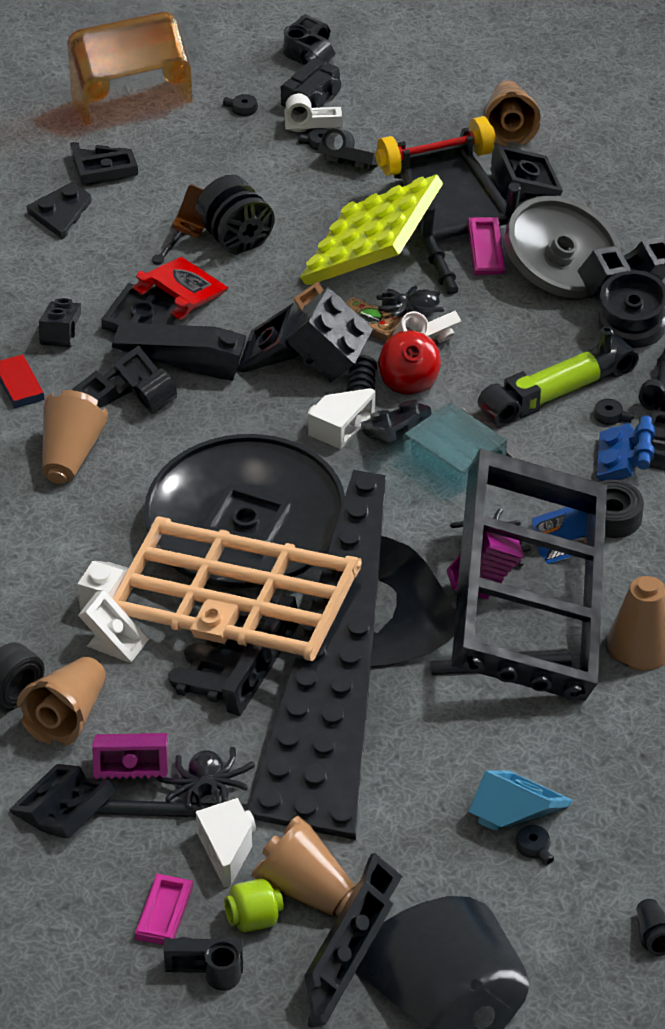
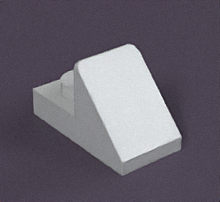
(112, 628)

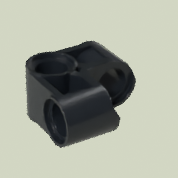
(307, 40)

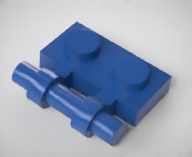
(617, 449)

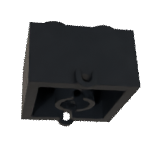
(329, 335)

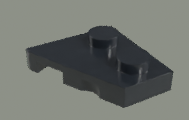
(103, 163)
(60, 208)
(385, 423)

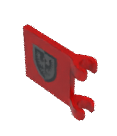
(182, 281)

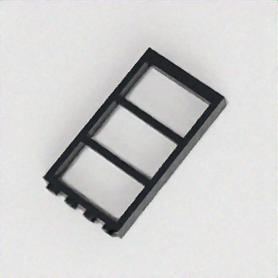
(556, 488)

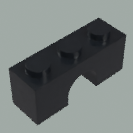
(608, 261)

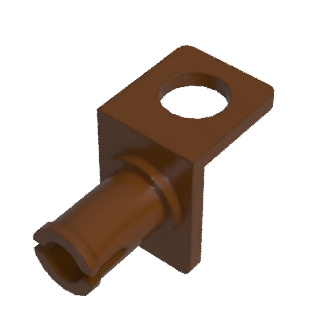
(187, 213)

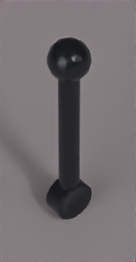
(159, 259)

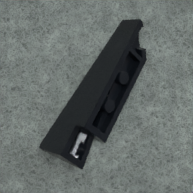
(349, 938)

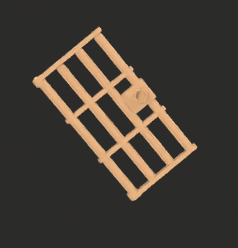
(222, 610)

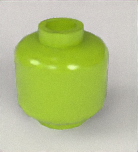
(253, 905)

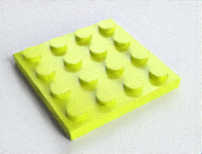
(371, 230)

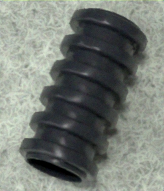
(362, 374)

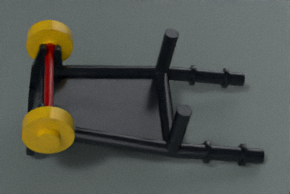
(465, 187)

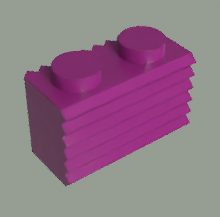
(497, 559)
(130, 755)

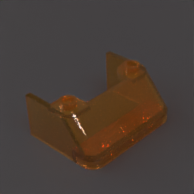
(125, 50)

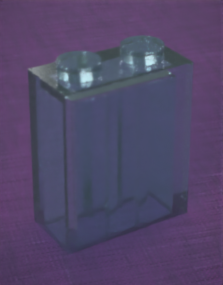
(449, 443)

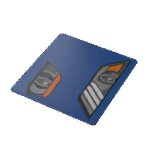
(563, 523)

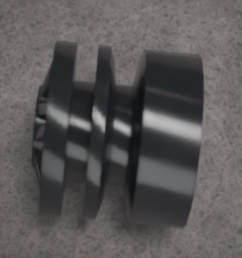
(234, 214)

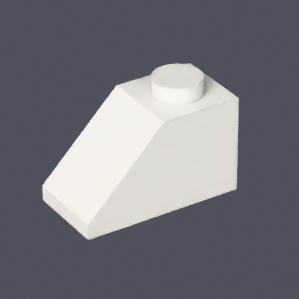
(339, 416)
(99, 577)
(226, 837)

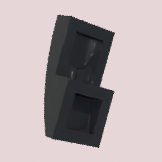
(104, 387)

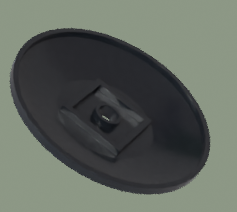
(255, 476)

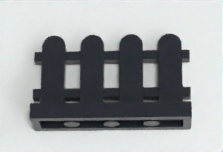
(240, 669)

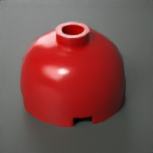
(409, 362)

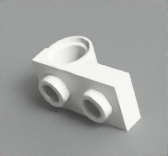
(313, 117)
(439, 329)

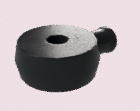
(242, 104)
(313, 138)
(610, 412)
(534, 842)

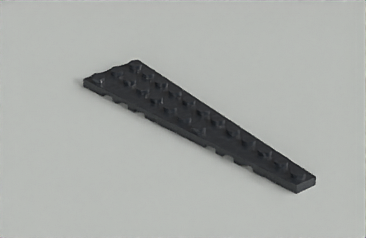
(321, 723)

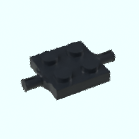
(132, 307)

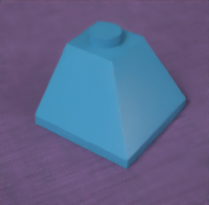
(511, 799)

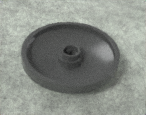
(551, 241)

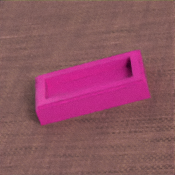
(485, 246)
(164, 909)

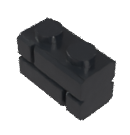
(315, 81)

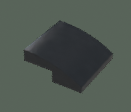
(62, 800)

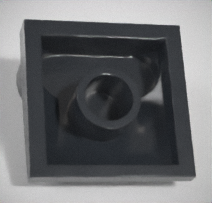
(525, 168)

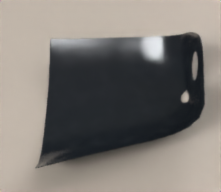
(422, 612)
(432, 955)

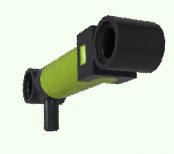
(526, 393)

